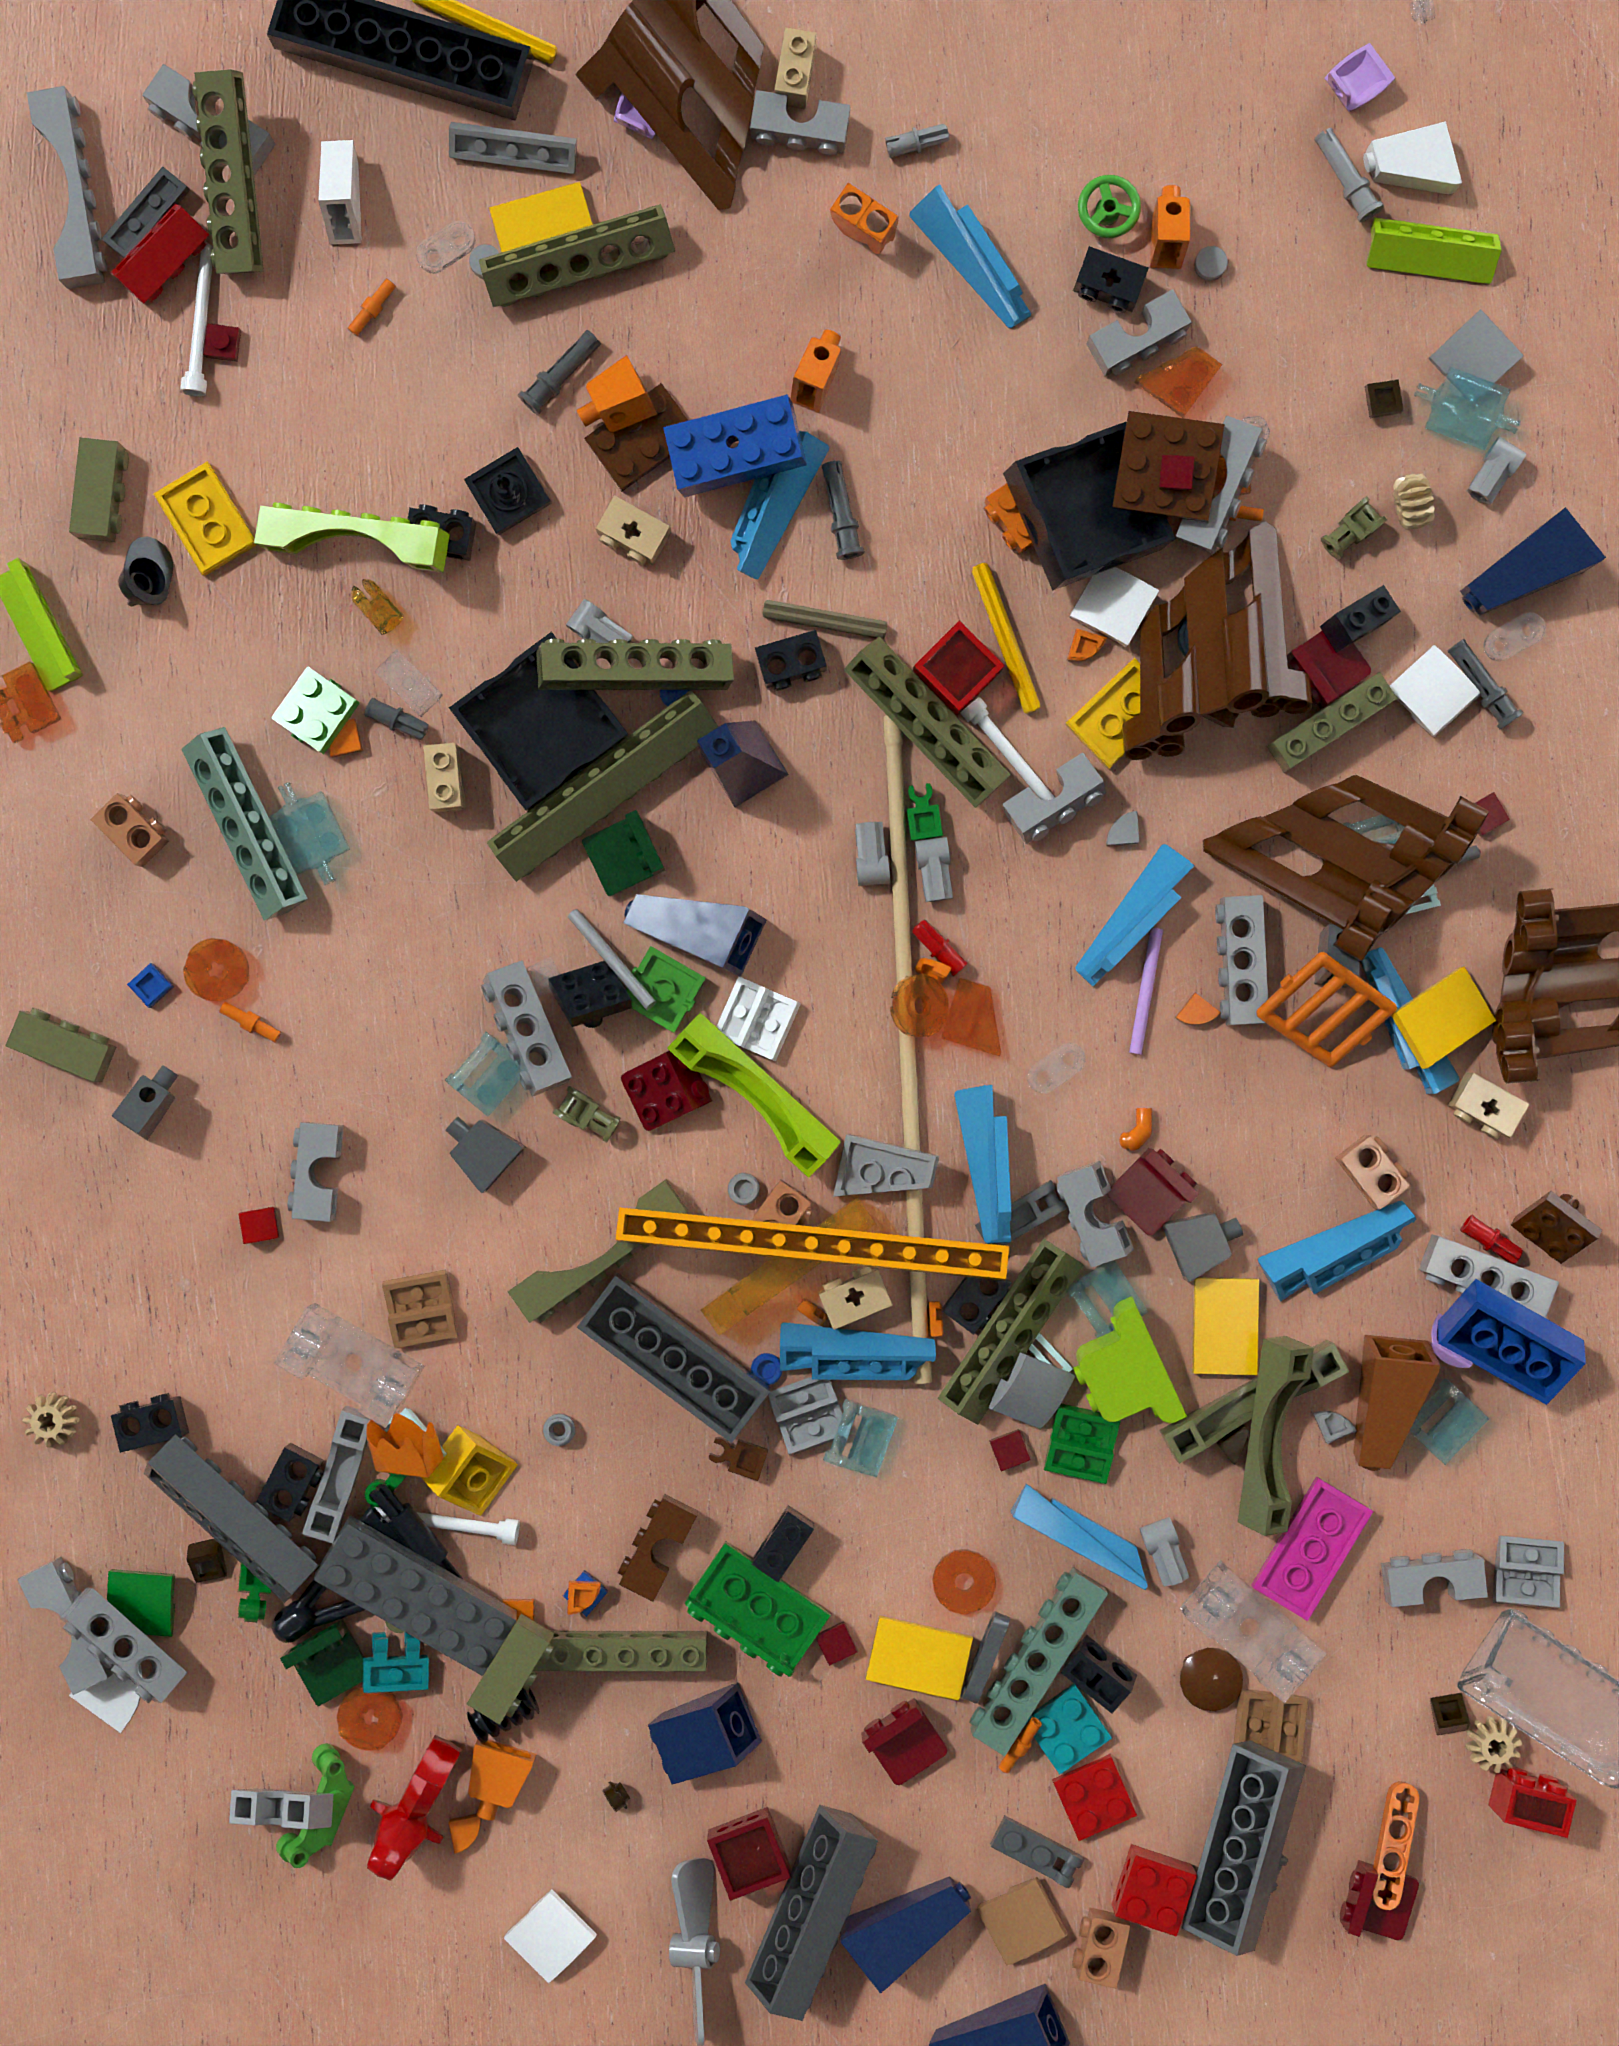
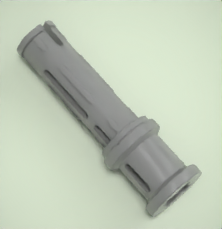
(1355, 186)

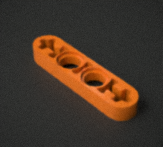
(1400, 1846)

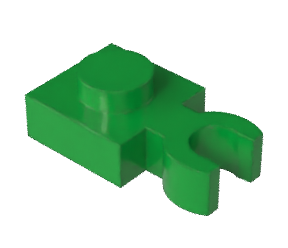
(923, 819)

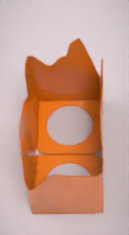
(862, 233)
(404, 1447)

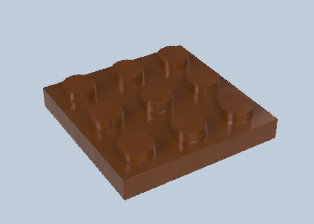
(1138, 477)

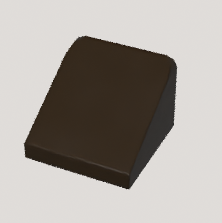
(1233, 1443)
(206, 1560)
(1449, 1714)

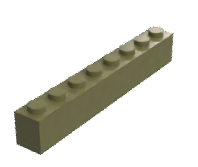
(602, 786)

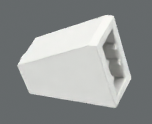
(1415, 160)
(340, 192)

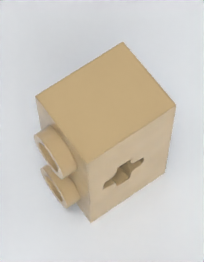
(796, 66)
(623, 516)
(444, 777)
(1505, 1107)
(844, 1312)

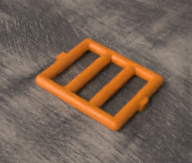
(1310, 1044)

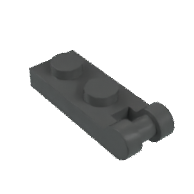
(1026, 1213)
(1036, 1851)

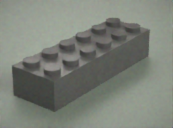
(674, 1357)
(230, 1517)
(416, 1595)
(1243, 1847)
(811, 1913)

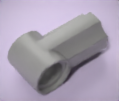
(1499, 464)
(592, 623)
(933, 861)
(871, 862)
(1162, 1544)

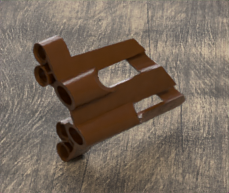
(661, 53)
(1231, 658)
(1361, 881)
(1546, 966)

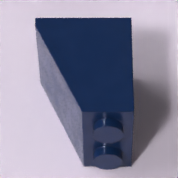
(705, 1734)

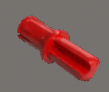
(939, 947)
(1491, 1239)

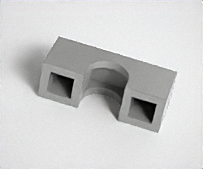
(823, 132)
(1116, 349)
(1035, 816)
(309, 1197)
(1098, 1239)
(1406, 1578)
(281, 1808)

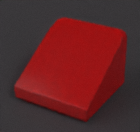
(258, 1225)

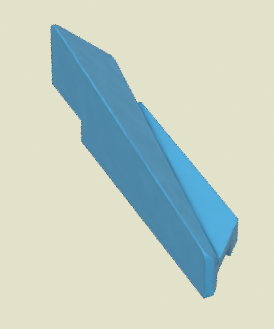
(972, 254)
(771, 508)
(1137, 913)
(1387, 981)
(988, 1160)
(1335, 1252)
(852, 1353)
(1079, 1534)

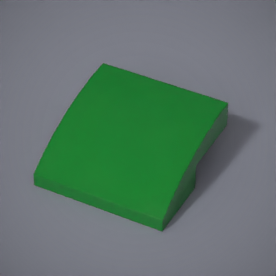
(1081, 1444)
(144, 1599)

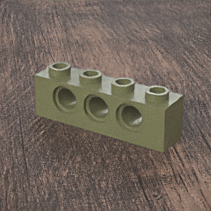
(1331, 722)

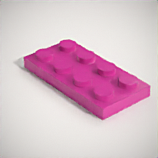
(1312, 1548)

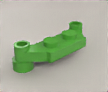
(299, 1848)

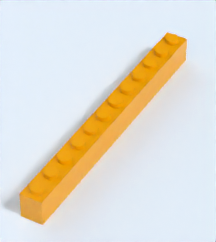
(812, 1244)

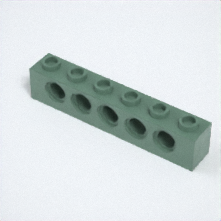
(244, 823)
(1003, 1733)

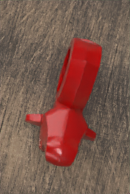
(405, 1824)

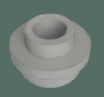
(552, 1437)

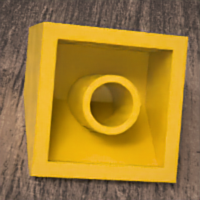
(470, 1471)

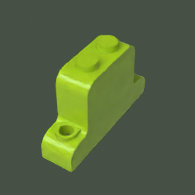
(1127, 1370)

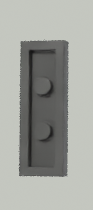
(145, 211)

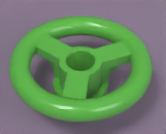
(1108, 218)

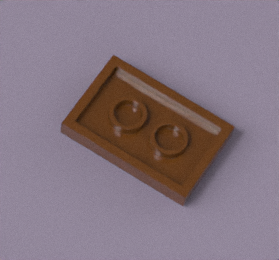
(638, 447)

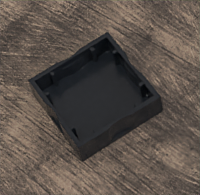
(1070, 511)
(535, 734)

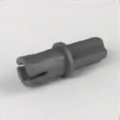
(396, 719)

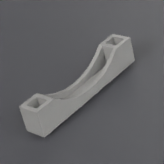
(77, 249)

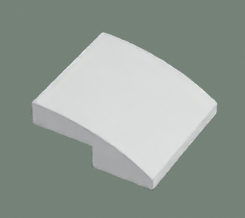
(1114, 604)
(1434, 691)
(757, 1018)
(550, 1936)

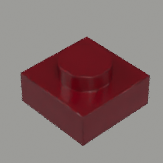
(222, 342)

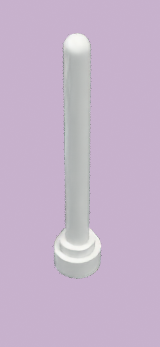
(193, 382)
(977, 714)
(506, 1530)

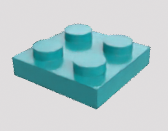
(1069, 1729)

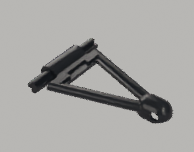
(402, 1526)

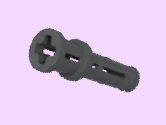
(549, 382)
(844, 524)
(1493, 696)

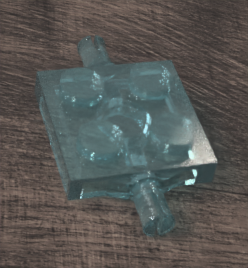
(1467, 408)
(309, 832)

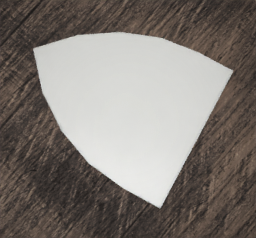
(111, 1700)

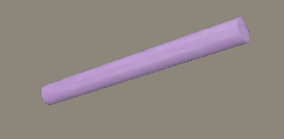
(1146, 991)

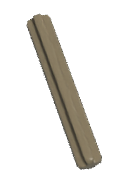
(824, 619)

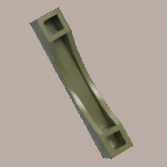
(545, 1289)
(1236, 1407)
(1264, 1496)

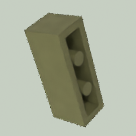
(98, 490)
(61, 1045)
(512, 1670)

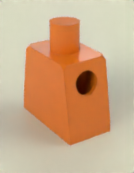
(1170, 229)
(816, 371)
(617, 398)
(497, 1776)

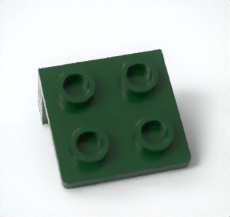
(623, 854)
(327, 1662)

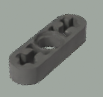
(985, 1657)

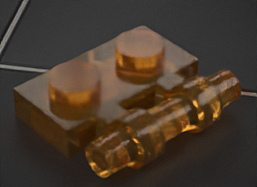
(31, 700)

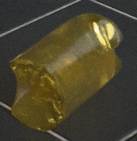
(379, 611)

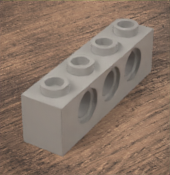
(1251, 912)
(516, 981)
(1441, 1253)
(165, 1670)

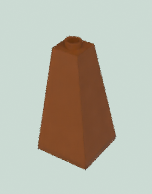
(1391, 1393)

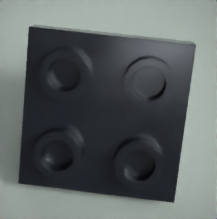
(507, 491)
(589, 994)

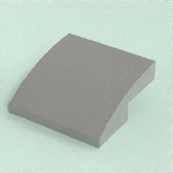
(1477, 350)
(1032, 1391)
(806, 1413)
(1528, 1572)

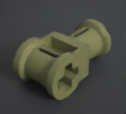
(1356, 525)
(584, 1114)

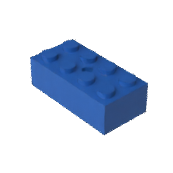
(766, 446)
(1511, 1341)

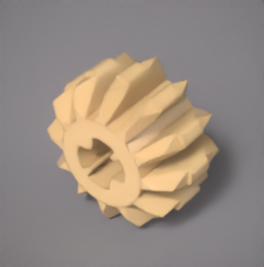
(1413, 501)
(39, 1420)
(1483, 1752)

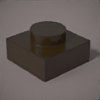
(1384, 398)

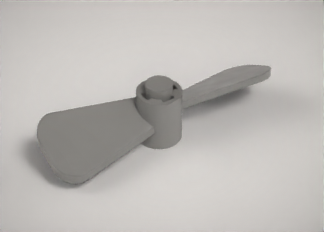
(693, 1946)

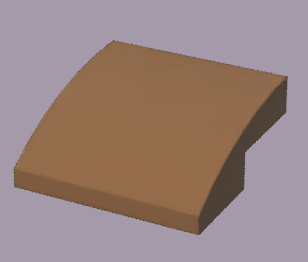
(420, 1309)
(1271, 1722)
(1021, 1921)

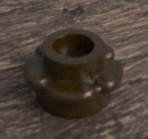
(616, 1796)

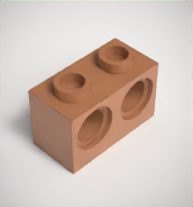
(126, 834)
(1367, 1177)
(771, 1211)
(1109, 1948)

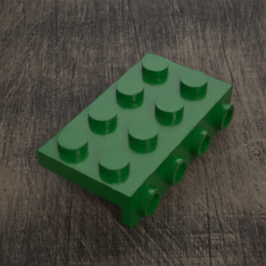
(756, 1610)

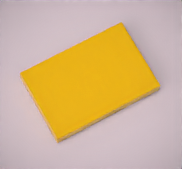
(540, 216)
(205, 518)
(1102, 717)
(1443, 1017)
(1225, 1326)
(919, 1658)

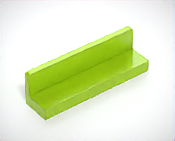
(1433, 250)
(37, 626)

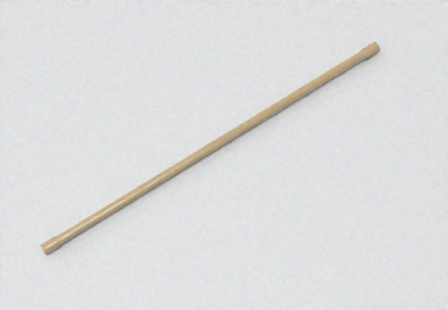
(893, 741)

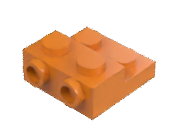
(1002, 509)

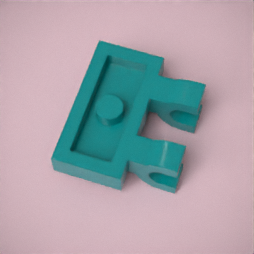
(395, 1672)

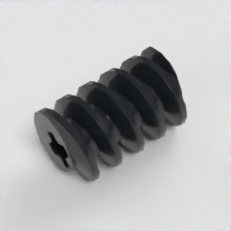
(483, 1726)

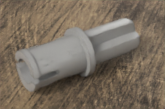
(916, 140)

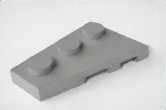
(882, 1167)

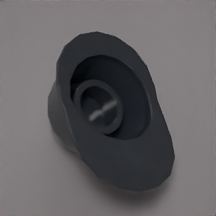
(146, 572)

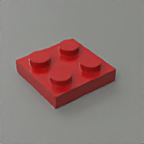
(1094, 1797)

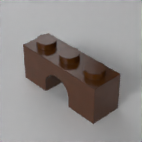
(668, 1521)

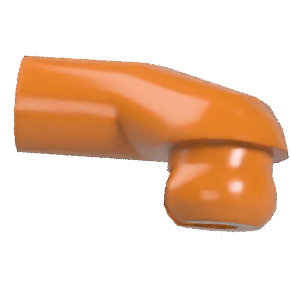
(1140, 1133)

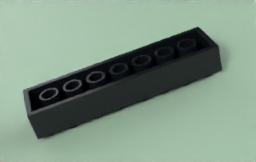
(406, 51)

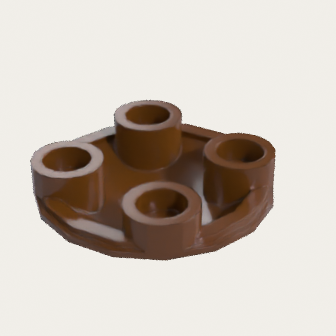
(1211, 1679)

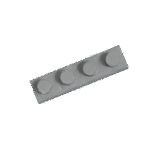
(512, 147)

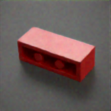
(160, 254)

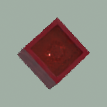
(748, 1853)

